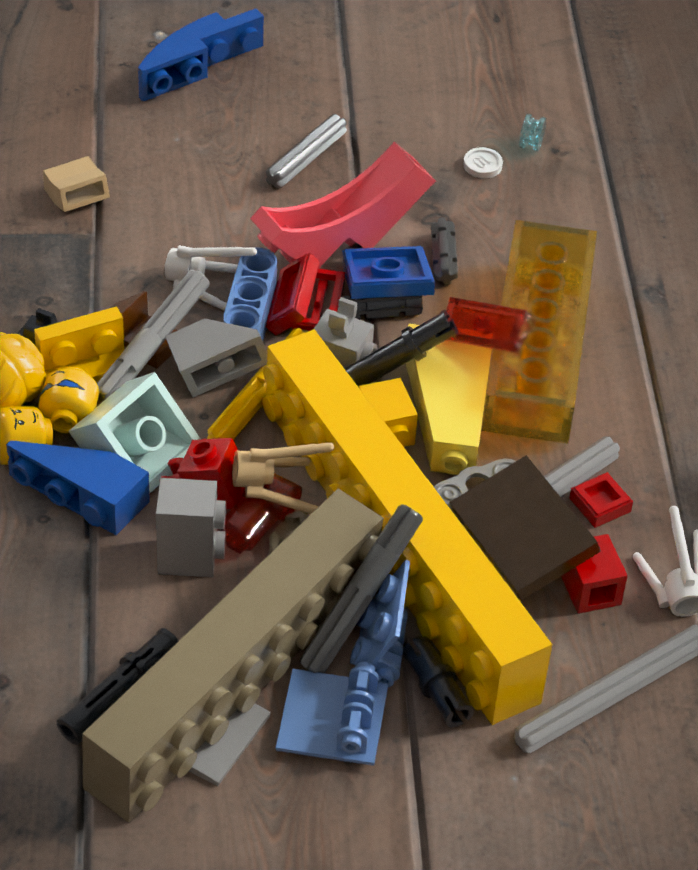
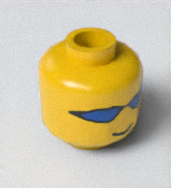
(68, 397)

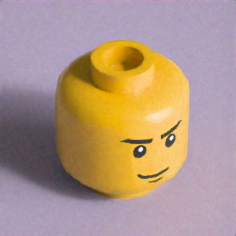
(23, 425)

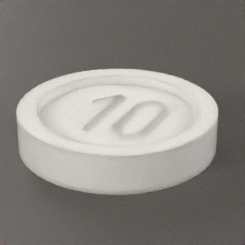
(483, 163)

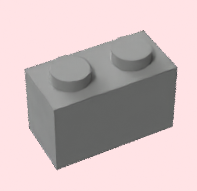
(188, 527)

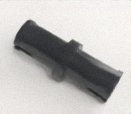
(438, 681)

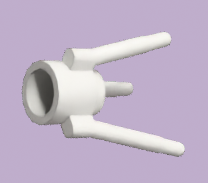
(185, 258)
(682, 583)

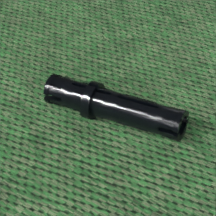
(403, 349)
(103, 696)

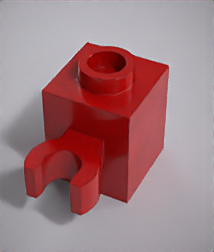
(212, 462)

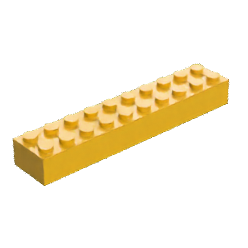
(450, 581)

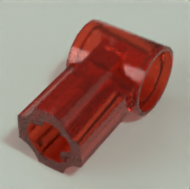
(255, 516)

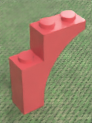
(352, 214)

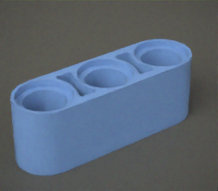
(252, 291)

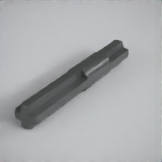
(361, 589)

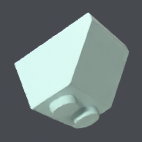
(139, 425)

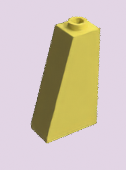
(450, 402)

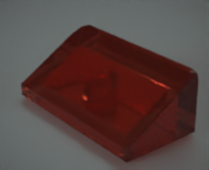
(490, 325)

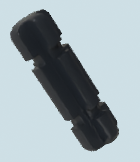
(388, 306)

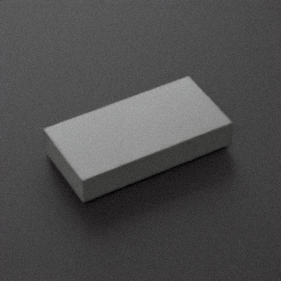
(216, 760)

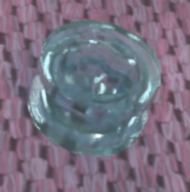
(532, 132)

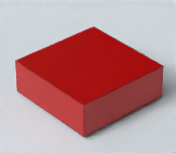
(601, 500)

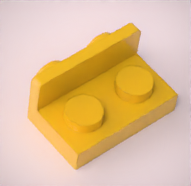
(83, 342)

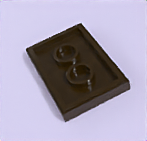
(524, 527)

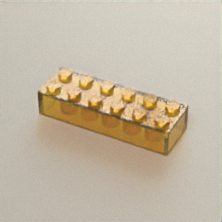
(537, 387)

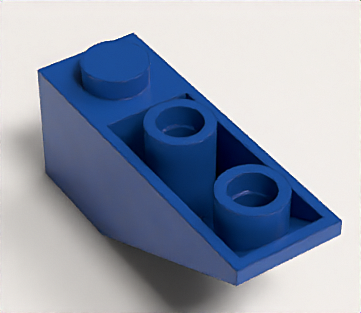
(87, 481)

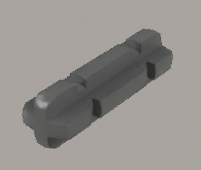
(444, 251)

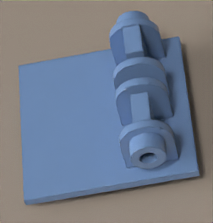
(384, 628)
(334, 715)

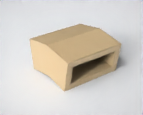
(75, 184)

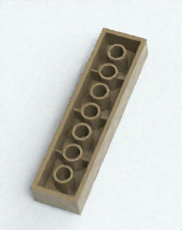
(225, 659)

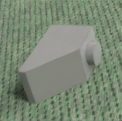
(215, 353)

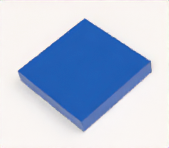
(387, 272)

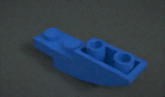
(190, 50)

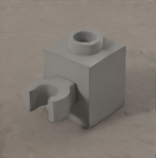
(345, 335)

